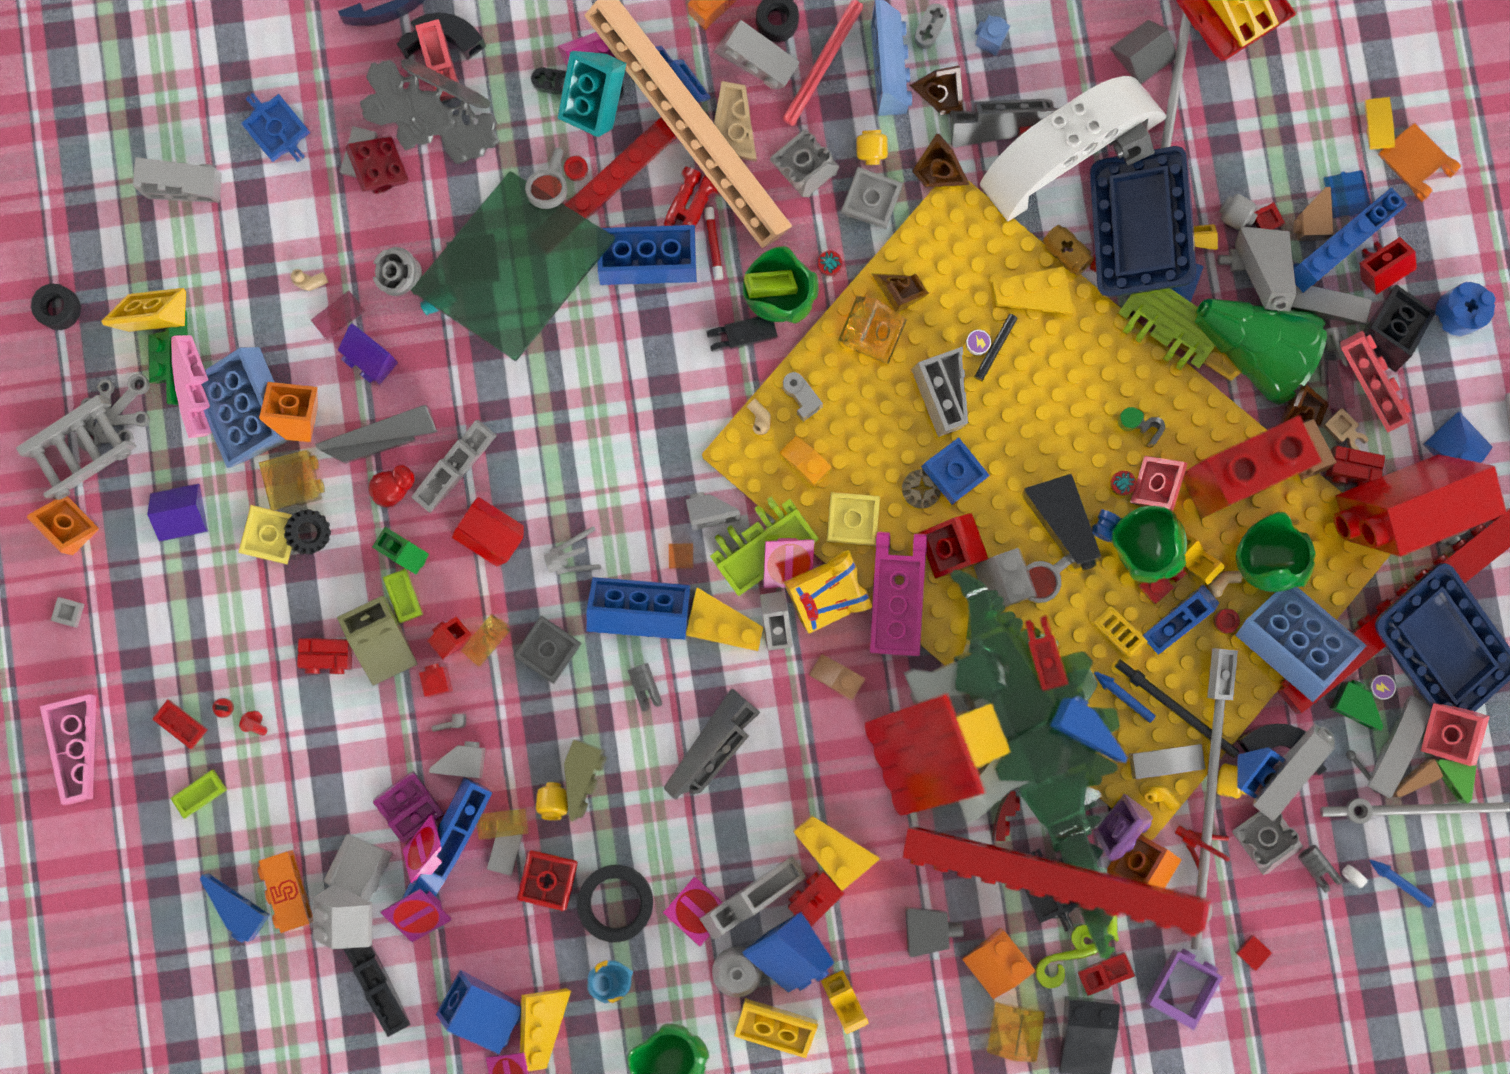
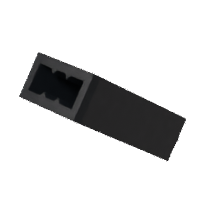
(1064, 518)

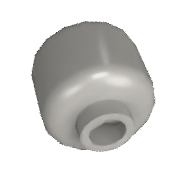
(1238, 211)

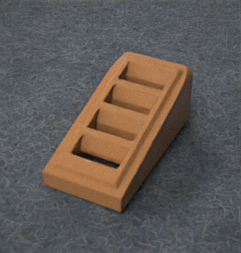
(1421, 776)

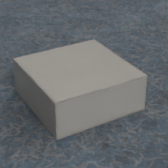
(67, 612)

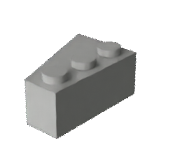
(756, 55)
(177, 181)
(942, 390)

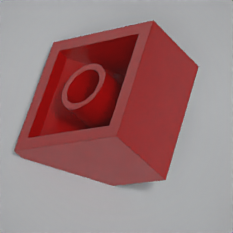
(954, 545)

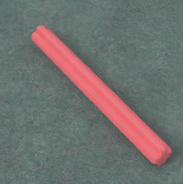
(823, 62)

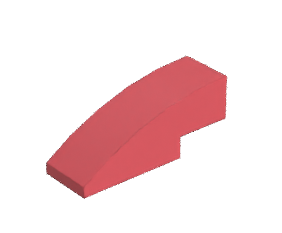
(436, 51)

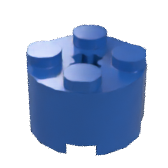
(1465, 308)

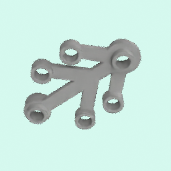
(113, 413)

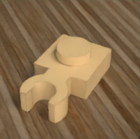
(1343, 428)

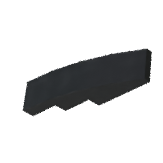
(378, 989)

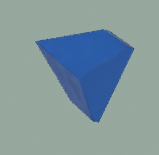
(1254, 768)

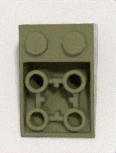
(377, 640)
(580, 769)

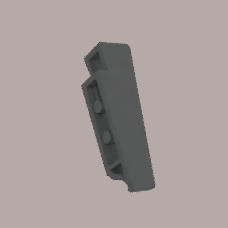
(380, 435)

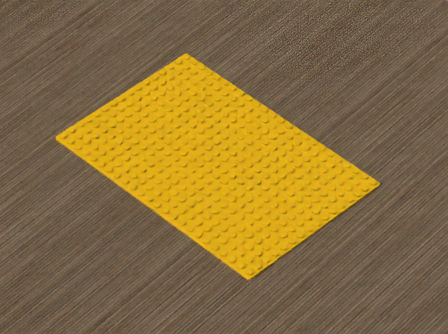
(1035, 418)

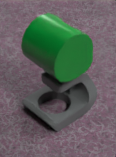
(1132, 418)

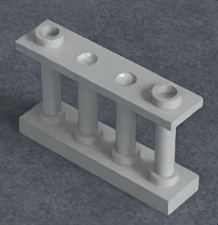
(55, 435)

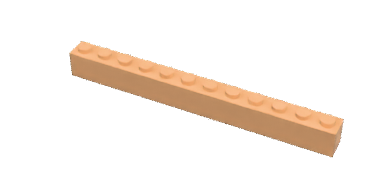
(688, 121)

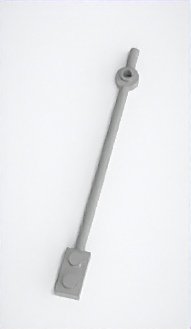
(1176, 82)
(1221, 689)
(1368, 811)

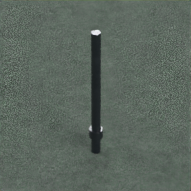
(1137, 678)

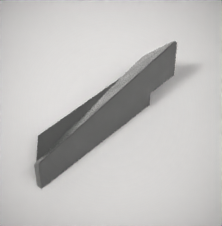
(996, 120)
(713, 746)

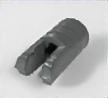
(643, 680)
(1318, 865)

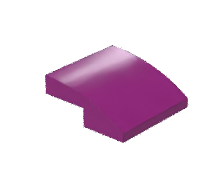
(407, 806)

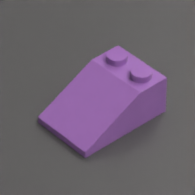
(1122, 827)

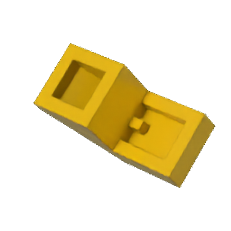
(1200, 562)
(844, 1002)

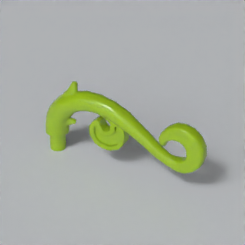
(1082, 951)

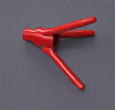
(1193, 839)

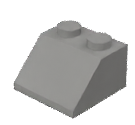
(1008, 576)
(342, 919)

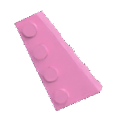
(72, 745)

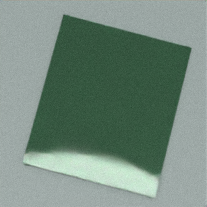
(512, 267)

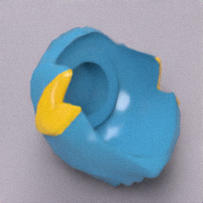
(609, 981)

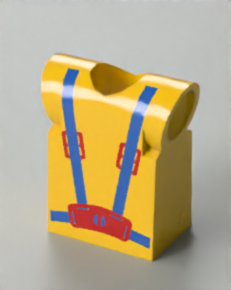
(828, 593)

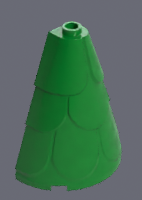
(1266, 345)

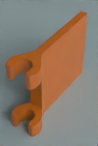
(1416, 159)

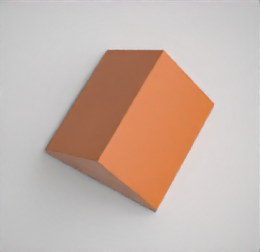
(63, 525)

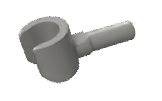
(458, 721)

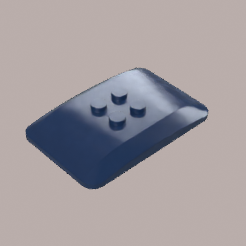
(1143, 223)
(1445, 641)

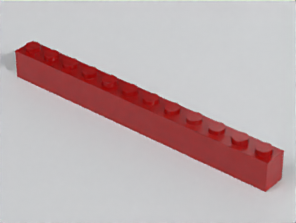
(1466, 558)
(1057, 879)

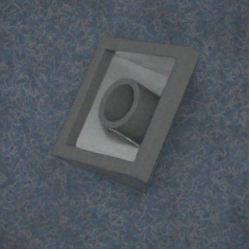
(1145, 50)

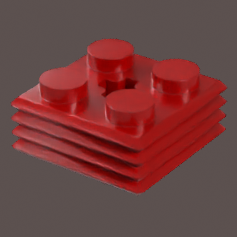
(533, 889)

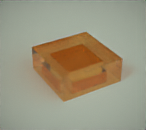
(681, 556)

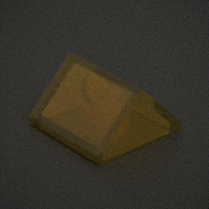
(1015, 1032)

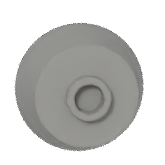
(396, 271)
(735, 973)

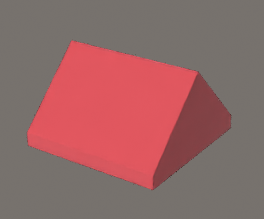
(1158, 482)

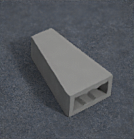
(1269, 265)
(1294, 772)

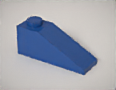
(1181, 619)
(1085, 726)
(236, 911)

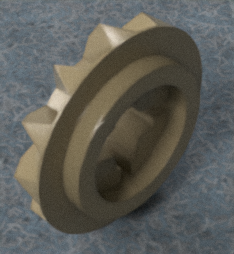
(913, 496)

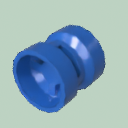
(1105, 525)

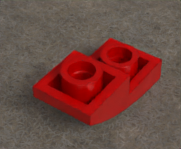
(1007, 807)

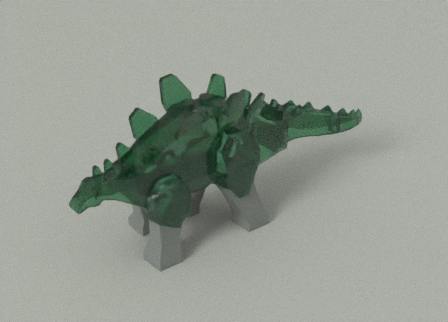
(1042, 762)

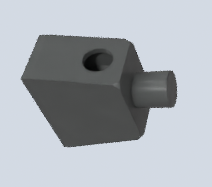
(929, 930)

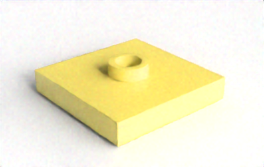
(853, 519)
(265, 535)

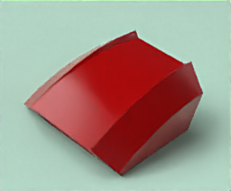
(489, 532)

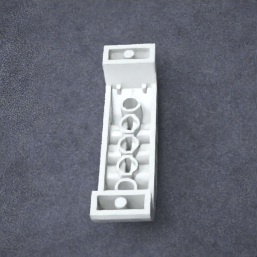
(1066, 140)

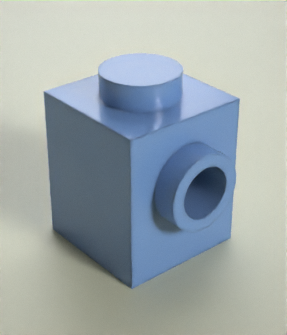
(991, 34)

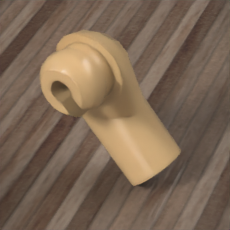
(307, 282)
(762, 417)
(1222, 579)

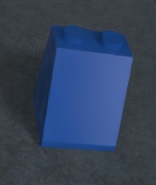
(791, 954)
(479, 1012)

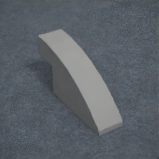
(752, 898)

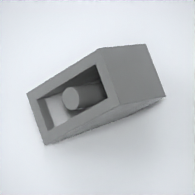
(776, 620)
(462, 761)

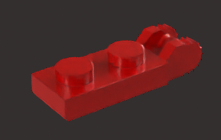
(1046, 656)

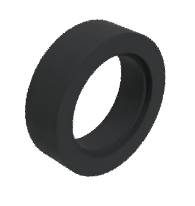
(587, 917)

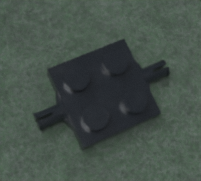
(1047, 908)

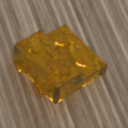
(291, 480)

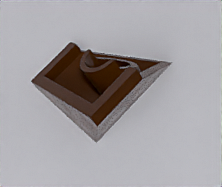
(941, 89)
(939, 166)
(901, 289)
(1307, 405)

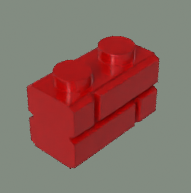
(1355, 466)
(324, 654)

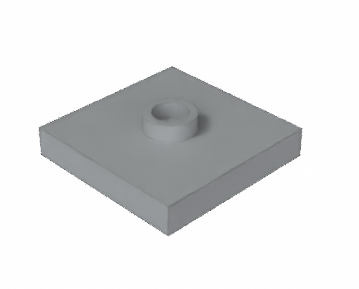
(871, 198)

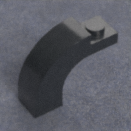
(455, 29)
(1272, 736)

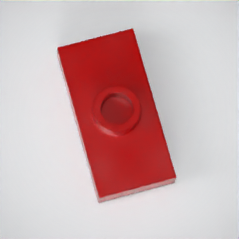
(179, 724)

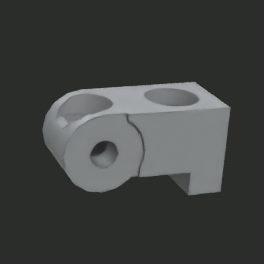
(796, 387)

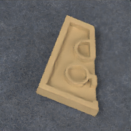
(734, 120)

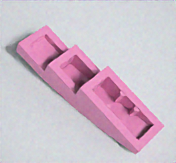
(188, 382)

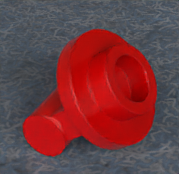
(252, 722)

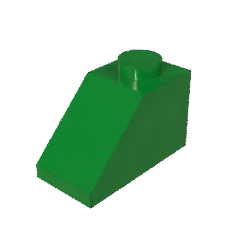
(400, 550)
(1357, 705)

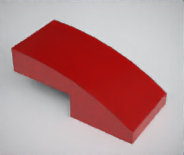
(1106, 973)

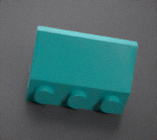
(591, 91)

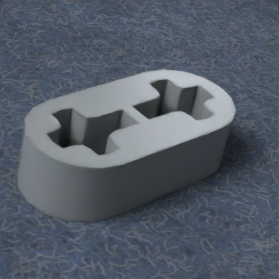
(926, 23)

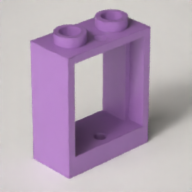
(1204, 997)

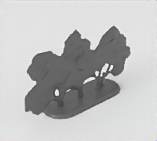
(423, 115)

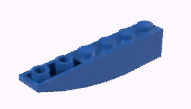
(1348, 239)
(454, 833)

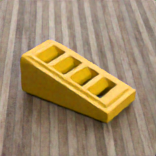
(1206, 236)
(1133, 633)

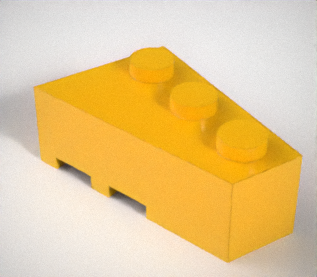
(836, 853)

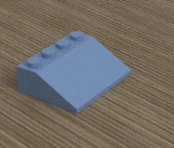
(889, 60)
(235, 399)
(1300, 641)

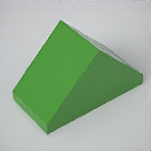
(1458, 779)

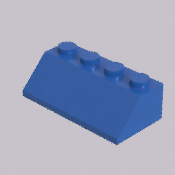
(649, 255)
(638, 608)

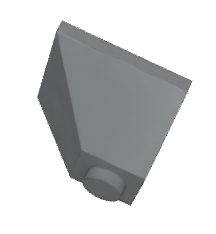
(709, 511)

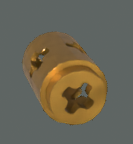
(1075, 261)

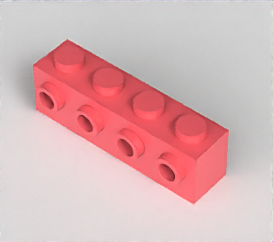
(1375, 381)

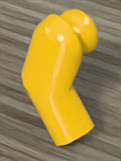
(1161, 794)

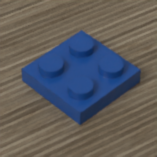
(955, 471)

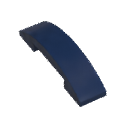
(381, 14)

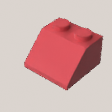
(1455, 734)

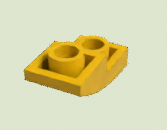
(1379, 123)

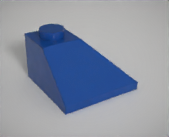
(1459, 440)

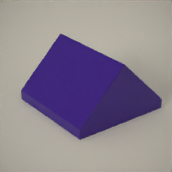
(177, 512)

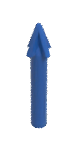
(1108, 683)
(1385, 871)

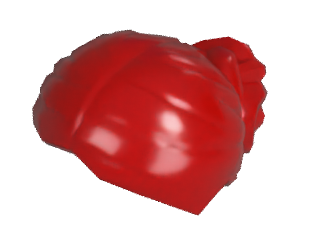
(390, 487)

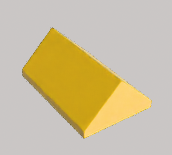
(149, 311)
(776, 1028)

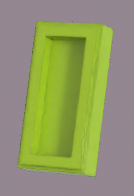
(770, 284)
(402, 596)
(198, 794)

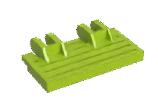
(1173, 319)
(746, 563)

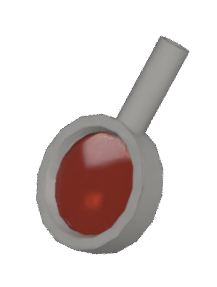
(547, 187)
(1046, 579)

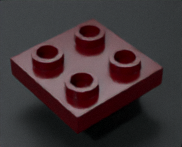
(377, 164)

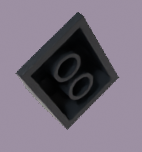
(1399, 327)
(1089, 1035)

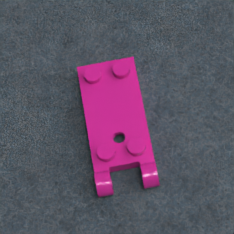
(897, 607)

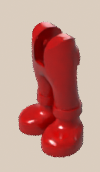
(678, 206)

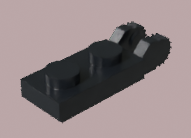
(743, 333)

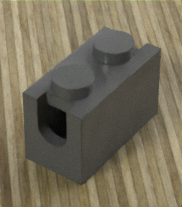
(1133, 145)

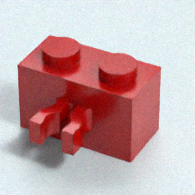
(1387, 265)
(815, 898)

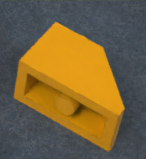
(805, 461)

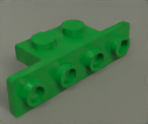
(161, 359)

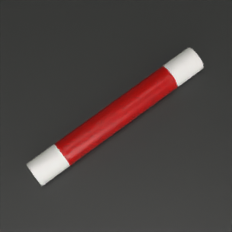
(713, 243)

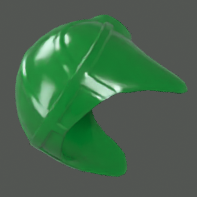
(784, 307)
(1151, 543)
(1275, 554)
(669, 1052)

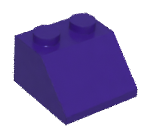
(366, 354)

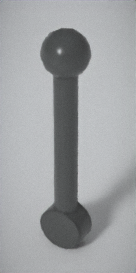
(1351, 755)

